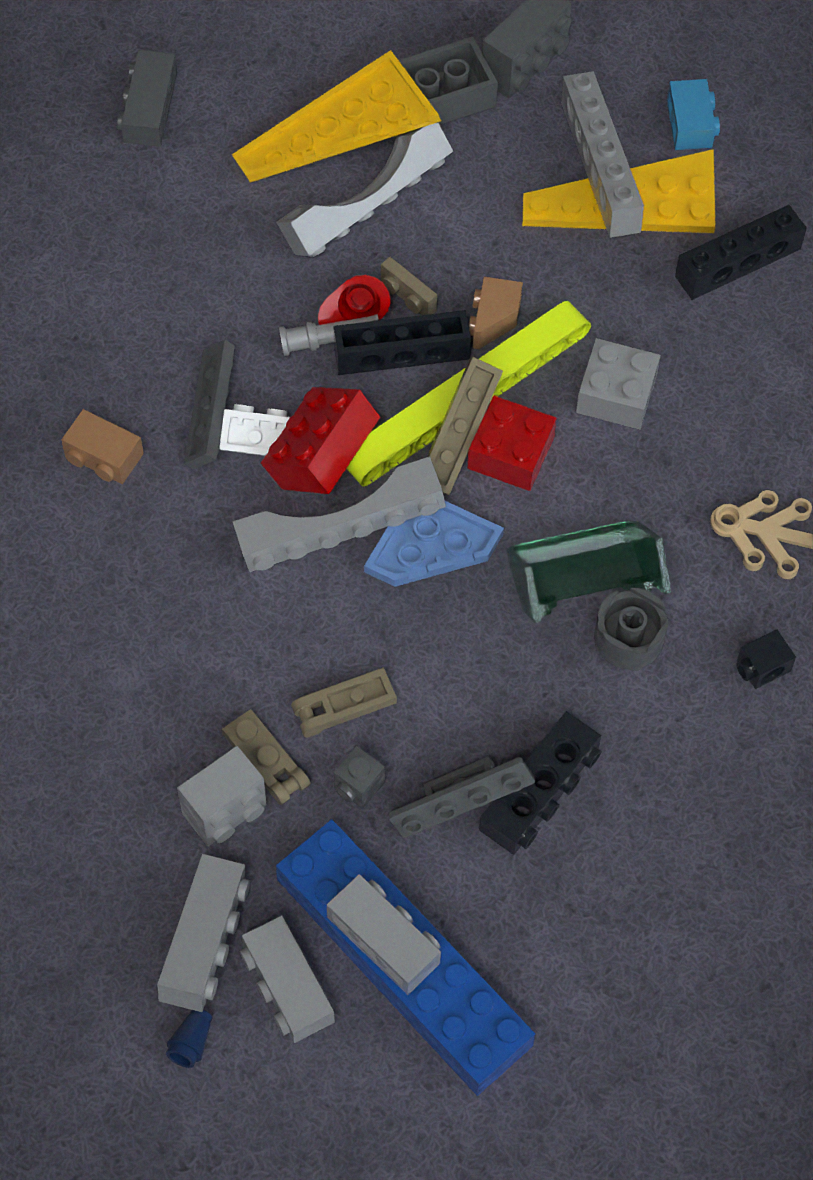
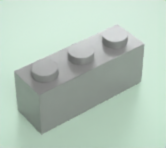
(384, 933)
(286, 980)

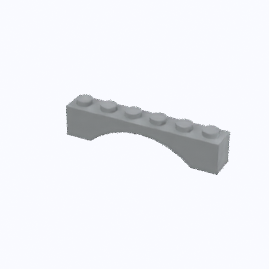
(413, 153)
(275, 538)

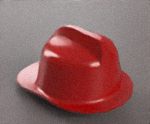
(355, 299)

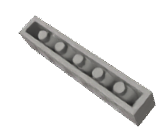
(602, 155)

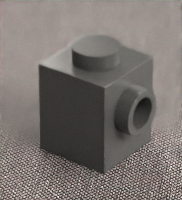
(359, 777)

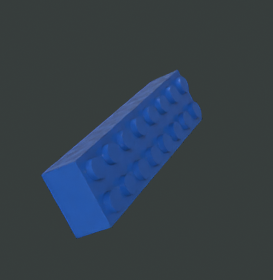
(452, 1005)

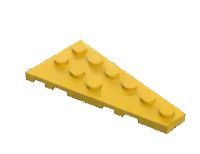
(357, 112)
(674, 192)

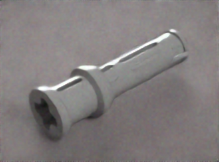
(313, 335)

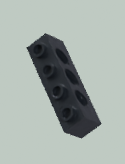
(740, 252)
(402, 342)
(567, 737)

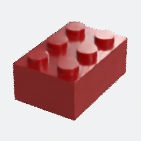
(320, 440)

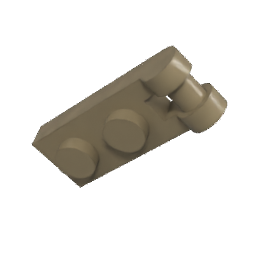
(344, 701)
(266, 756)

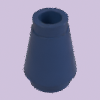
(189, 1040)

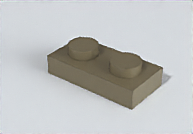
(415, 293)

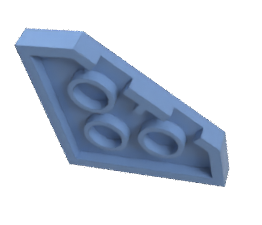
(433, 546)

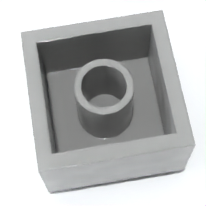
(618, 383)
(223, 797)

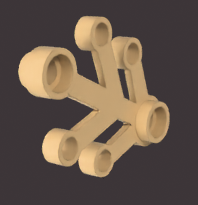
(768, 530)

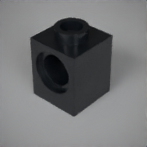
(765, 659)

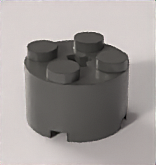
(631, 628)

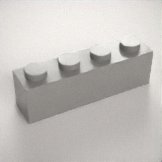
(202, 933)

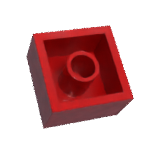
(511, 443)

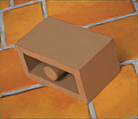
(102, 447)

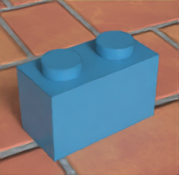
(692, 114)

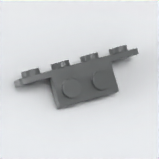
(461, 792)

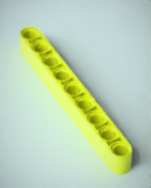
(421, 421)

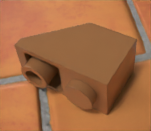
(497, 310)

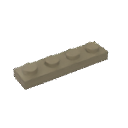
(462, 420)

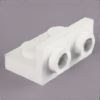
(251, 431)

